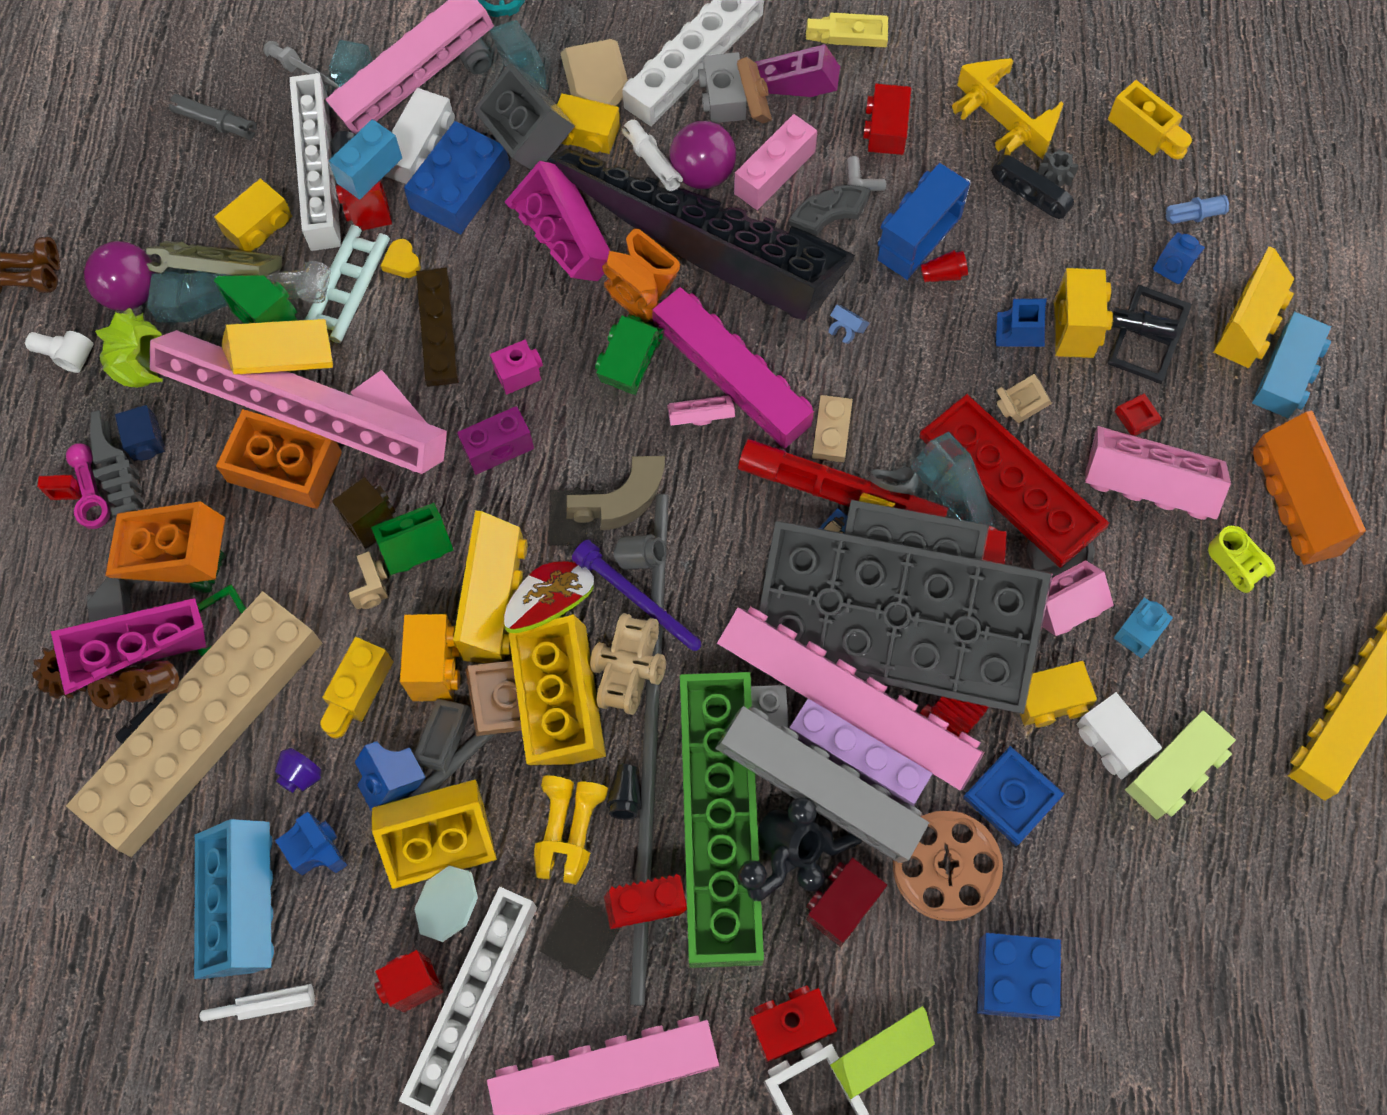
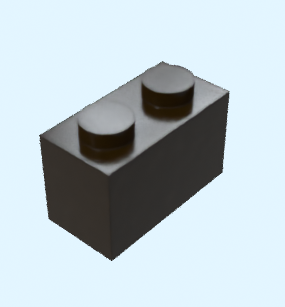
(362, 508)

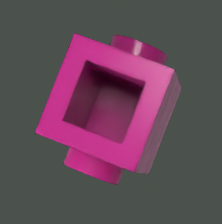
(516, 366)

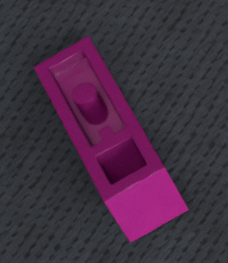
(801, 72)

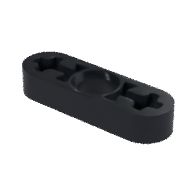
(1020, 180)

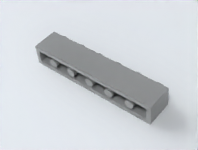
(832, 788)

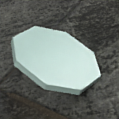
(446, 903)

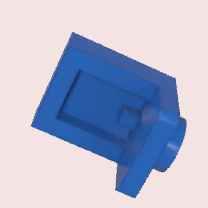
(1178, 257)

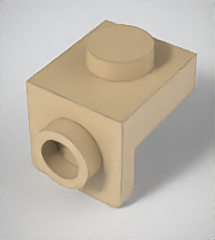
(1023, 399)
(374, 591)

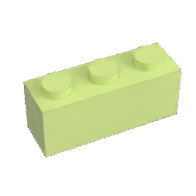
(1181, 766)

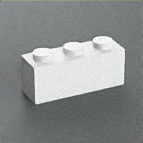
(419, 131)

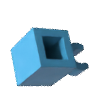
(1143, 627)

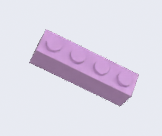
(862, 752)

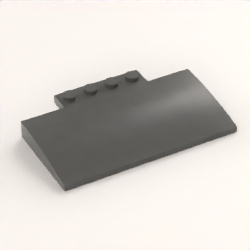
(910, 603)

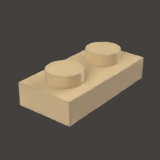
(832, 428)

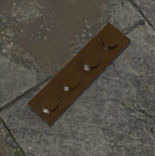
(437, 327)

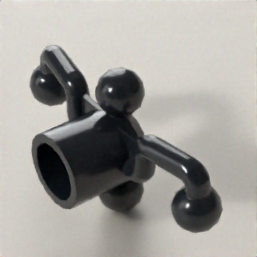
(792, 843)

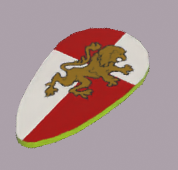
(547, 595)

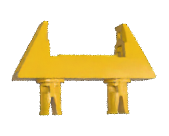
(979, 84)

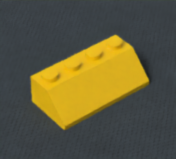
(487, 587)
(557, 693)

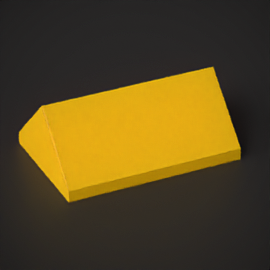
(277, 346)

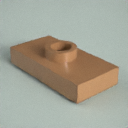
(755, 90)

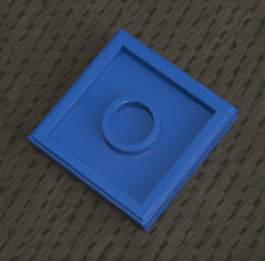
(1013, 796)

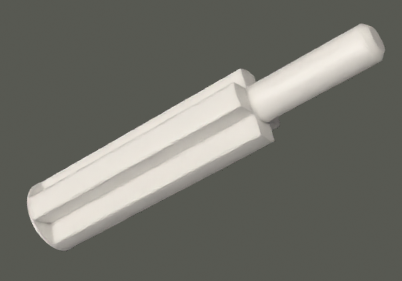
(264, 1004)

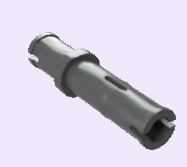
(223, 120)

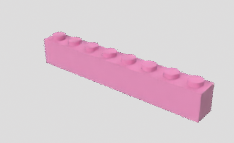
(851, 698)

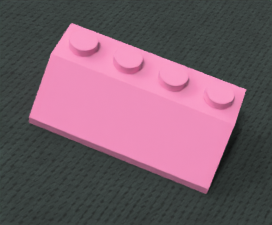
(1157, 473)

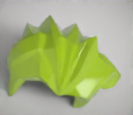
(128, 349)

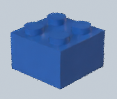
(1019, 976)

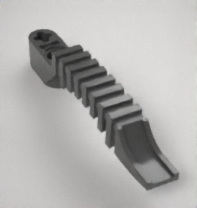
(119, 479)

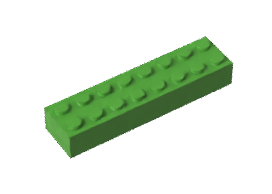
(718, 825)

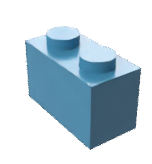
(365, 159)

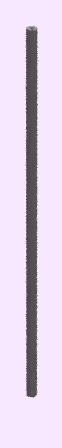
(646, 821)

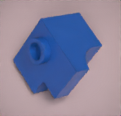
(1022, 324)
(387, 774)
(311, 845)

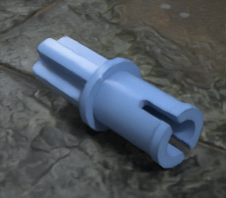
(1197, 209)

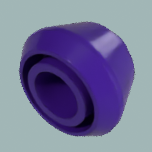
(296, 771)

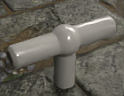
(855, 177)

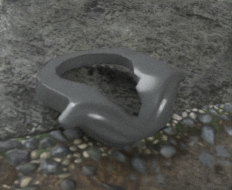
(900, 476)

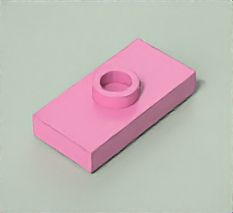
(701, 411)

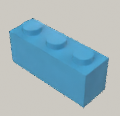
(1293, 365)

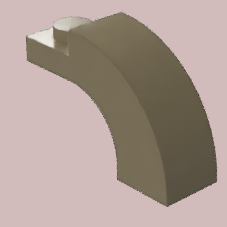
(625, 503)

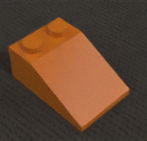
(167, 544)

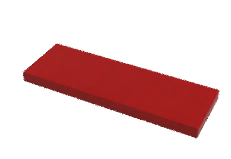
(1020, 483)

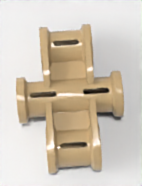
(628, 663)

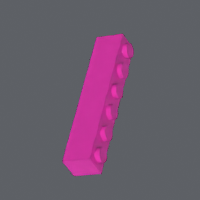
(733, 367)

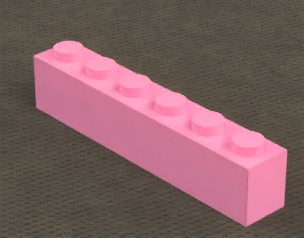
(409, 62)
(604, 1072)

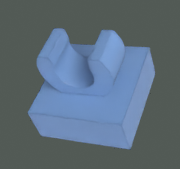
(848, 320)

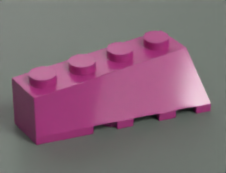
(561, 221)
(110, 644)

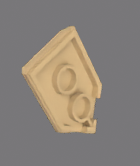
(595, 71)

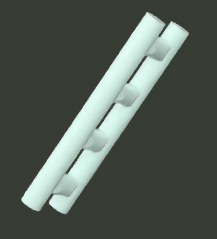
(362, 274)

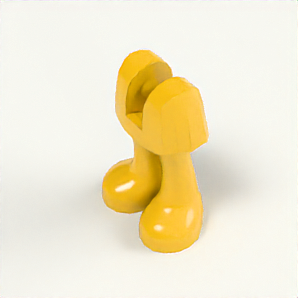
(586, 799)

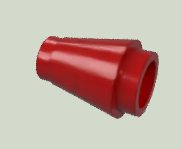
(945, 267)

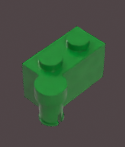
(628, 353)

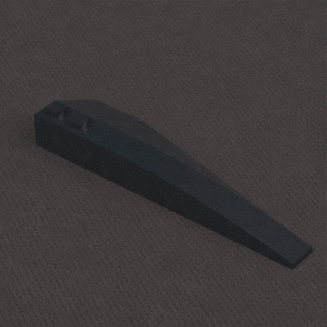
(754, 255)

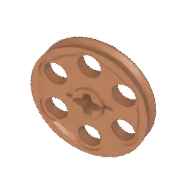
(963, 875)

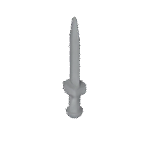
(291, 61)

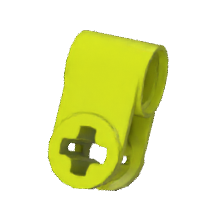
(1242, 559)

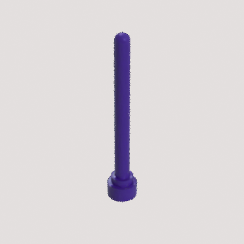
(588, 556)

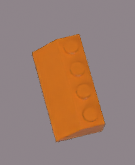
(1308, 489)

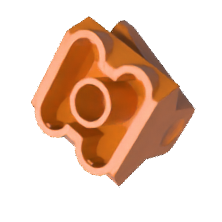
(641, 276)

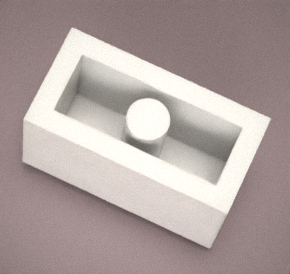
(1118, 736)

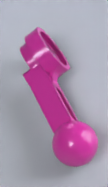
(80, 458)

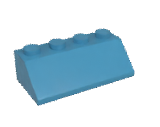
(233, 899)

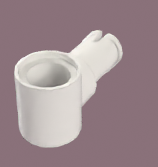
(66, 352)

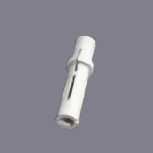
(646, 147)

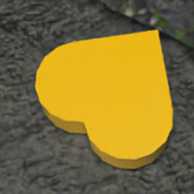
(401, 259)

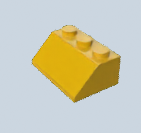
(1257, 311)
(432, 832)

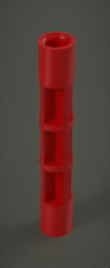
(822, 480)

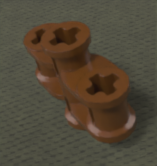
(134, 684)

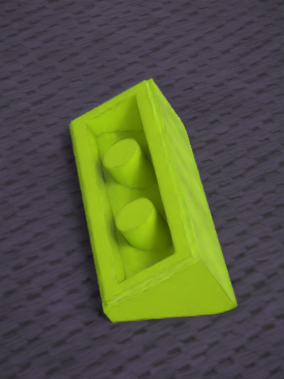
(884, 1053)

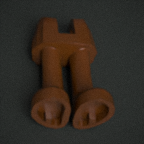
(41, 261)

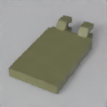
(212, 259)

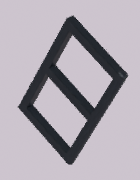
(1158, 296)

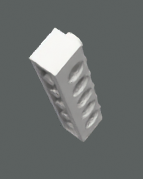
(677, 65)
(314, 173)
(468, 1003)

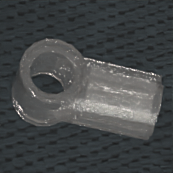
(308, 284)

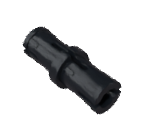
(1145, 323)

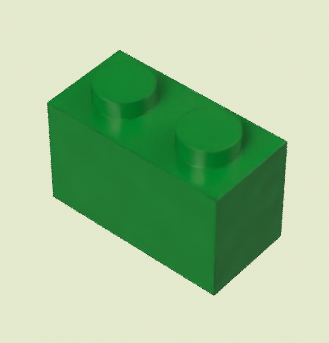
(412, 538)

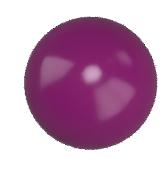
(703, 154)
(118, 275)

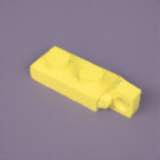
(849, 30)

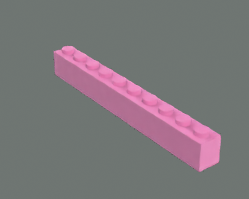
(301, 403)

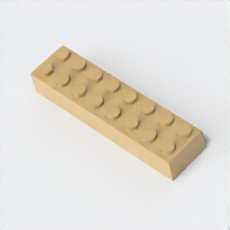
(194, 725)

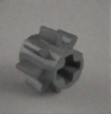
(1058, 167)

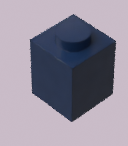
(140, 433)

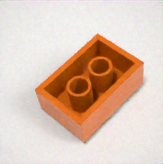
(278, 459)

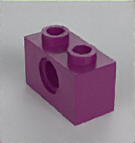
(496, 440)

